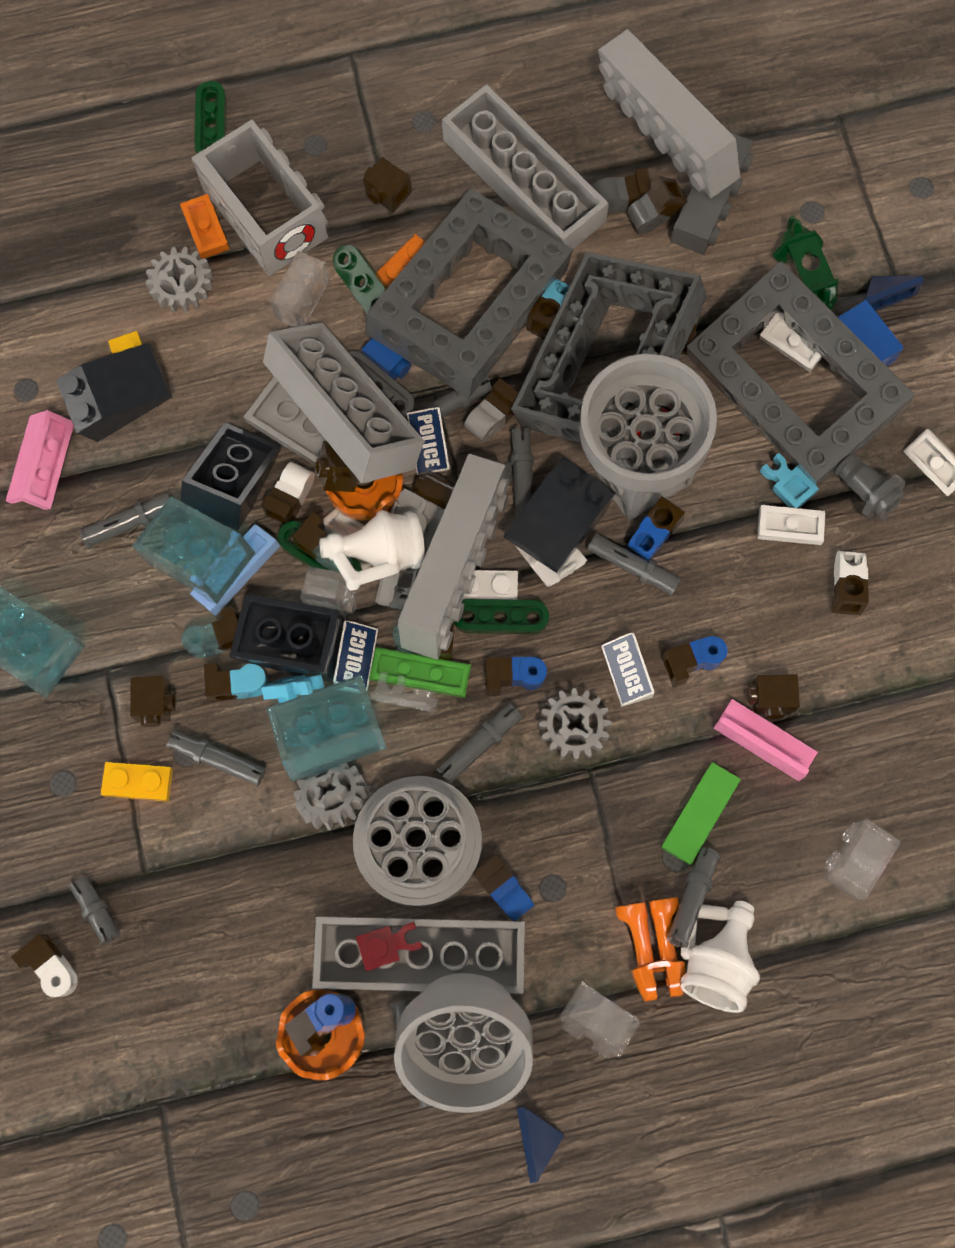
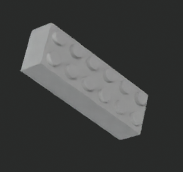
(669, 114)
(523, 168)
(342, 402)
(453, 557)
(448, 948)

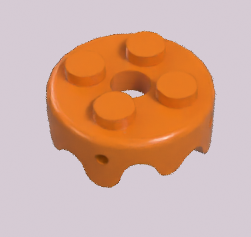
(365, 503)
(340, 1051)

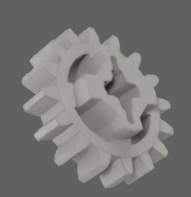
(165, 279)
(584, 714)
(331, 796)

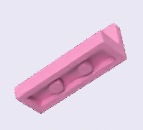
(40, 460)
(765, 740)

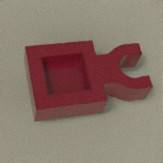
(382, 947)

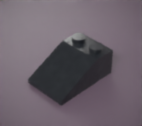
(113, 391)
(229, 475)
(560, 515)
(288, 636)

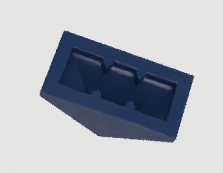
(889, 290)
(539, 1141)

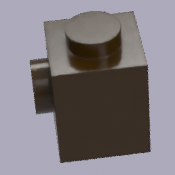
(387, 184)
(333, 471)
(774, 695)
(151, 700)

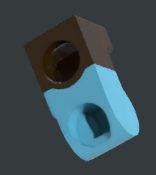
(546, 309)
(233, 683)

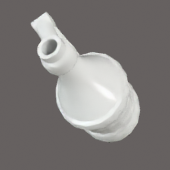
(386, 542)
(721, 968)

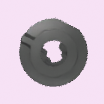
(875, 490)

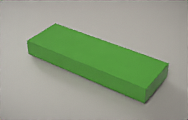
(421, 672)
(700, 813)

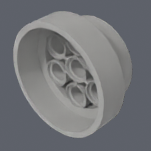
(647, 382)
(458, 862)
(464, 1044)

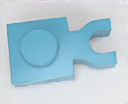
(791, 486)
(289, 687)

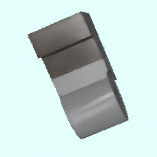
(492, 412)

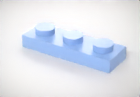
(264, 547)

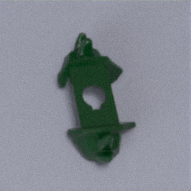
(799, 242)

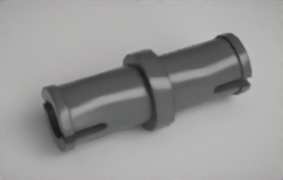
(94, 910)

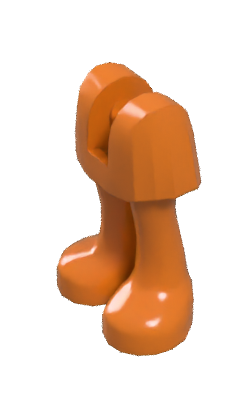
(636, 917)

